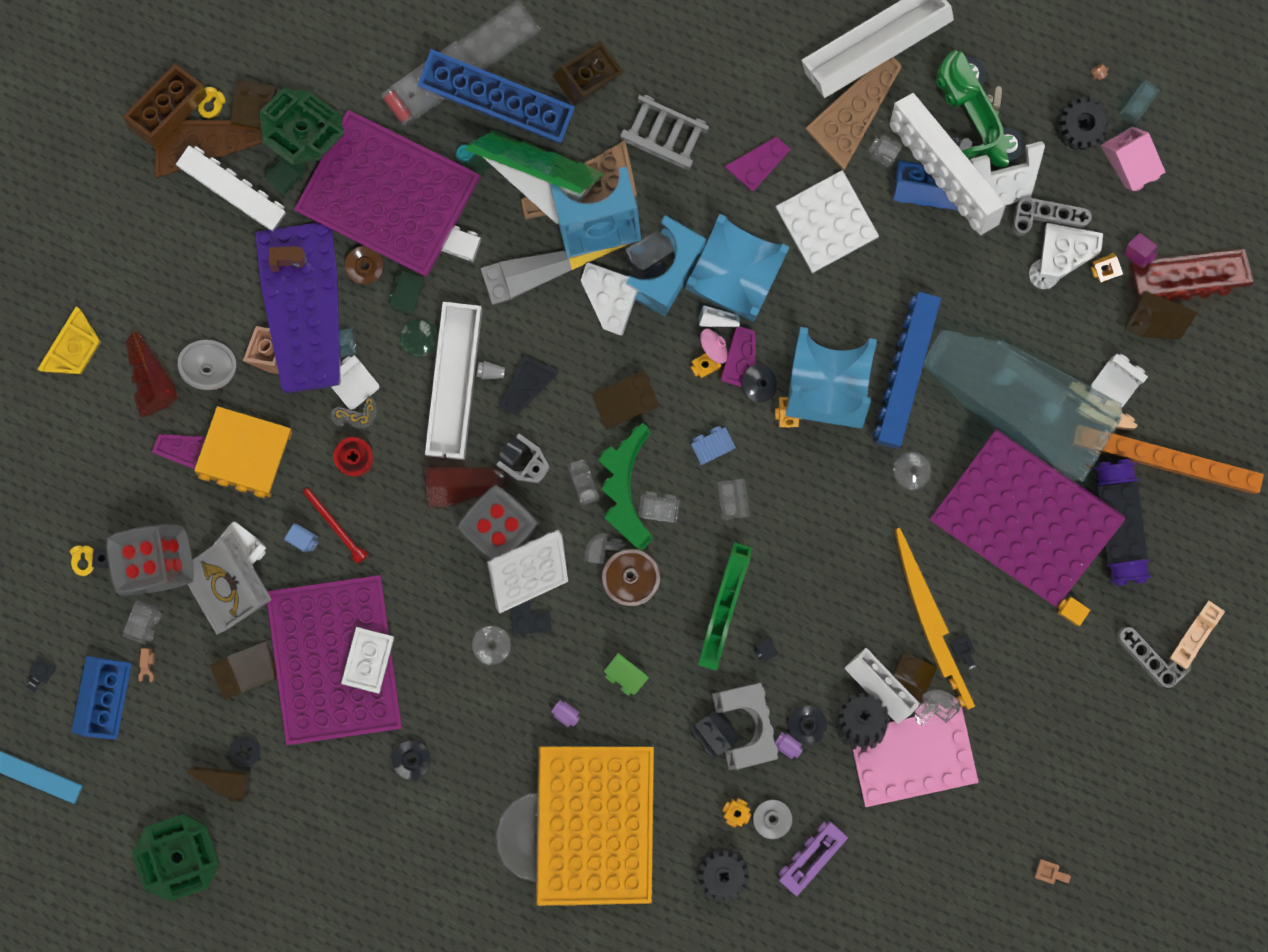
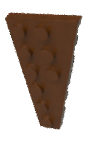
(214, 137)

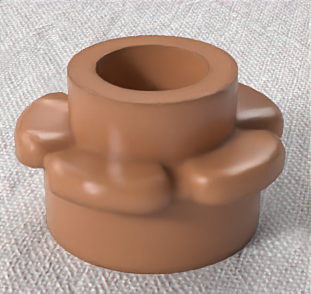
(1099, 72)

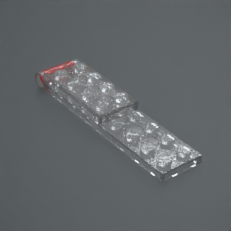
(479, 48)

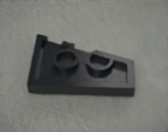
(526, 385)

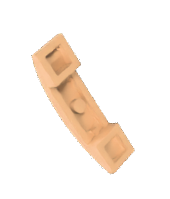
(1197, 634)

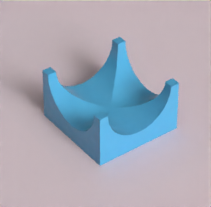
(600, 224)
(736, 269)
(662, 291)
(830, 383)

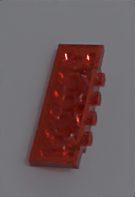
(1194, 275)

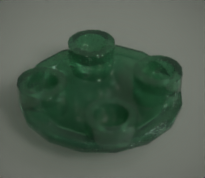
(419, 338)

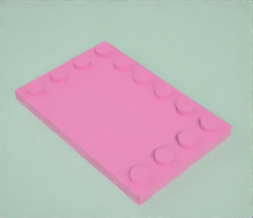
(916, 760)

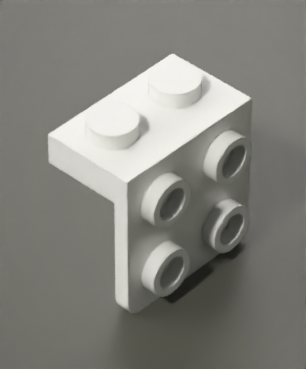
(1119, 379)
(355, 383)
(250, 544)

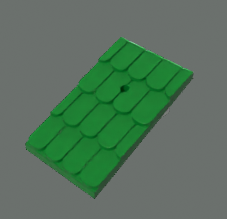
(535, 169)

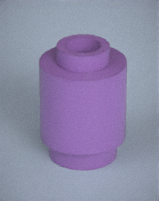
(566, 714)
(788, 745)

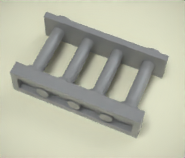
(649, 143)

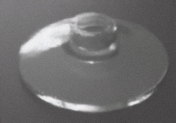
(905, 477)
(481, 647)

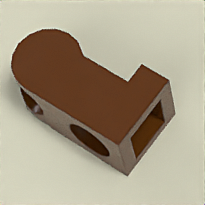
(286, 256)

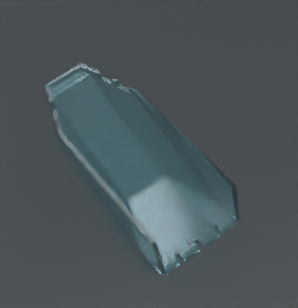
(1026, 400)

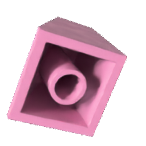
(1134, 158)

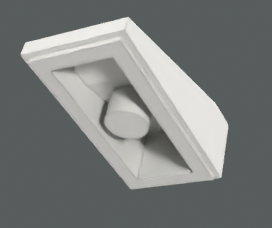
(717, 318)

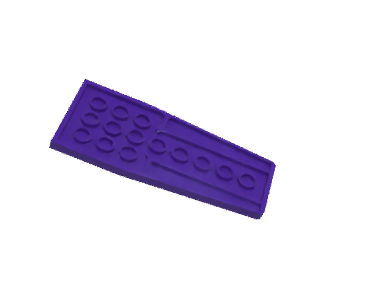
(303, 307)

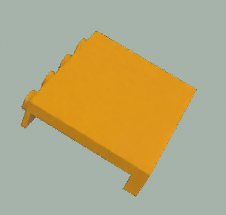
(242, 452)

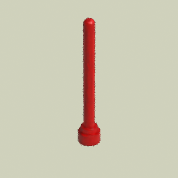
(357, 553)

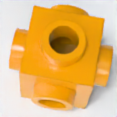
(780, 414)
(732, 806)

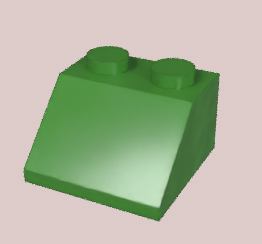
(625, 674)

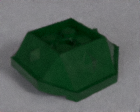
(297, 111)
(156, 861)

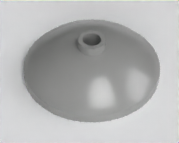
(210, 357)

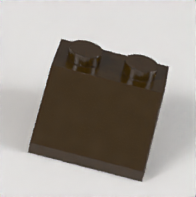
(248, 101)

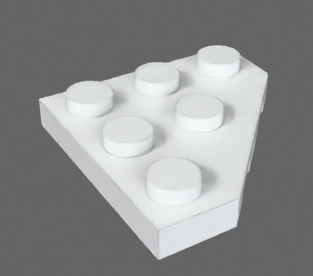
(1067, 249)
(609, 296)

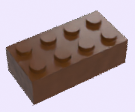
(165, 106)

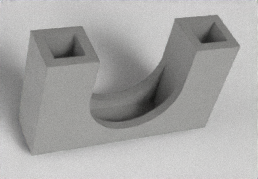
(762, 745)

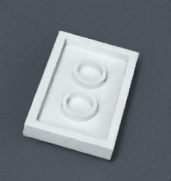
(367, 660)

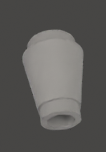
(489, 371)

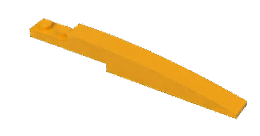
(931, 621)

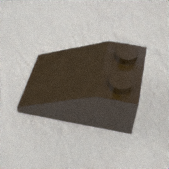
(587, 73)
(1158, 317)
(625, 400)
(244, 670)
(225, 782)

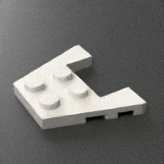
(1015, 181)

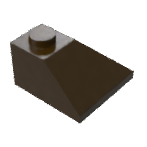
(914, 675)

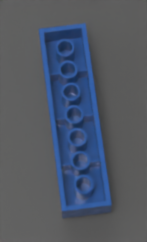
(495, 96)
(907, 370)

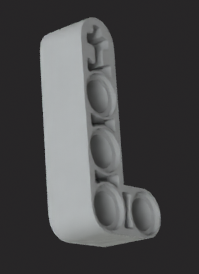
(1052, 217)
(1149, 654)

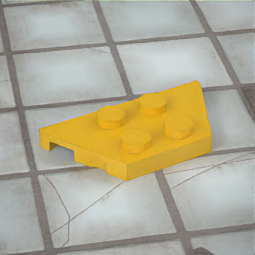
(72, 346)

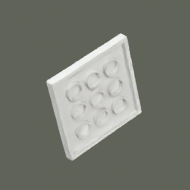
(827, 221)
(528, 571)

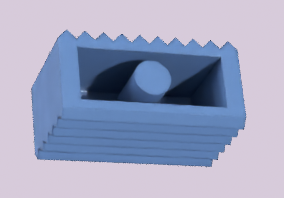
(713, 445)
(302, 538)

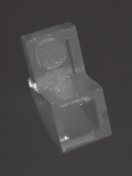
(598, 544)
(937, 703)

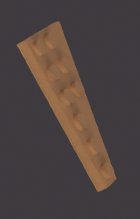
(847, 119)
(607, 163)

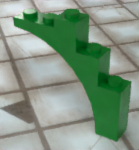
(618, 488)
(724, 606)

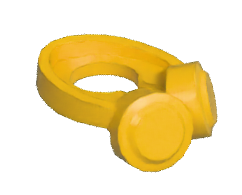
(218, 103)
(76, 556)

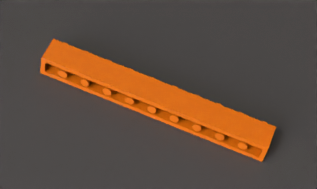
(1183, 464)

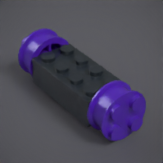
(1129, 540)

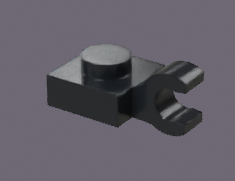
(964, 649)
(40, 671)

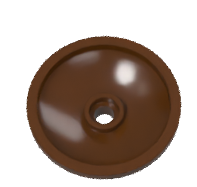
(631, 590)

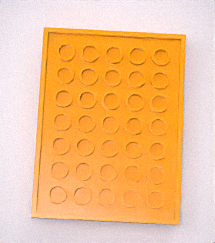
(594, 825)

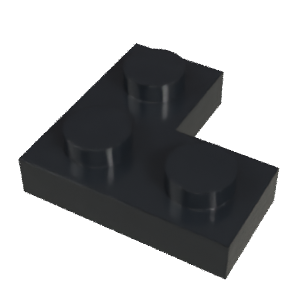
(525, 622)

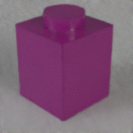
(1141, 250)

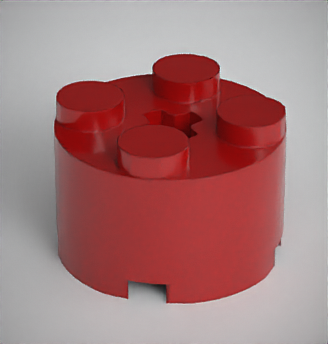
(346, 449)

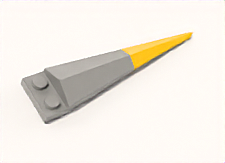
(517, 276)

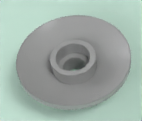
(775, 829)

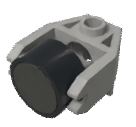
(511, 454)

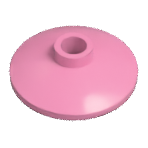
(714, 346)

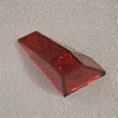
(152, 382)
(458, 484)

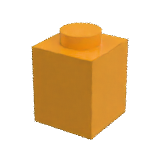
(1073, 611)

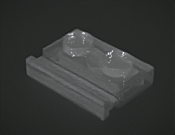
(733, 499)

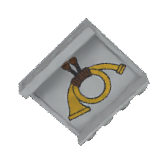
(226, 584)

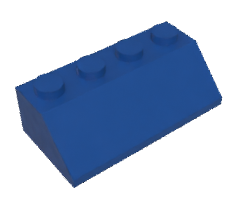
(919, 187)
(101, 698)

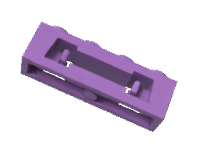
(801, 857)

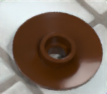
(354, 265)

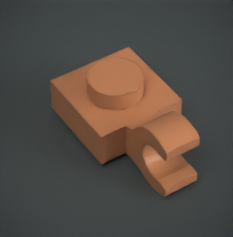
(146, 659)
(1049, 872)

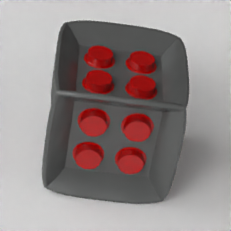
(498, 524)
(150, 559)

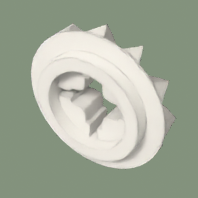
(1036, 280)

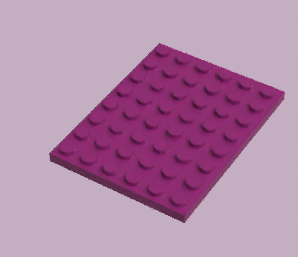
(388, 194)
(1027, 518)
(311, 649)

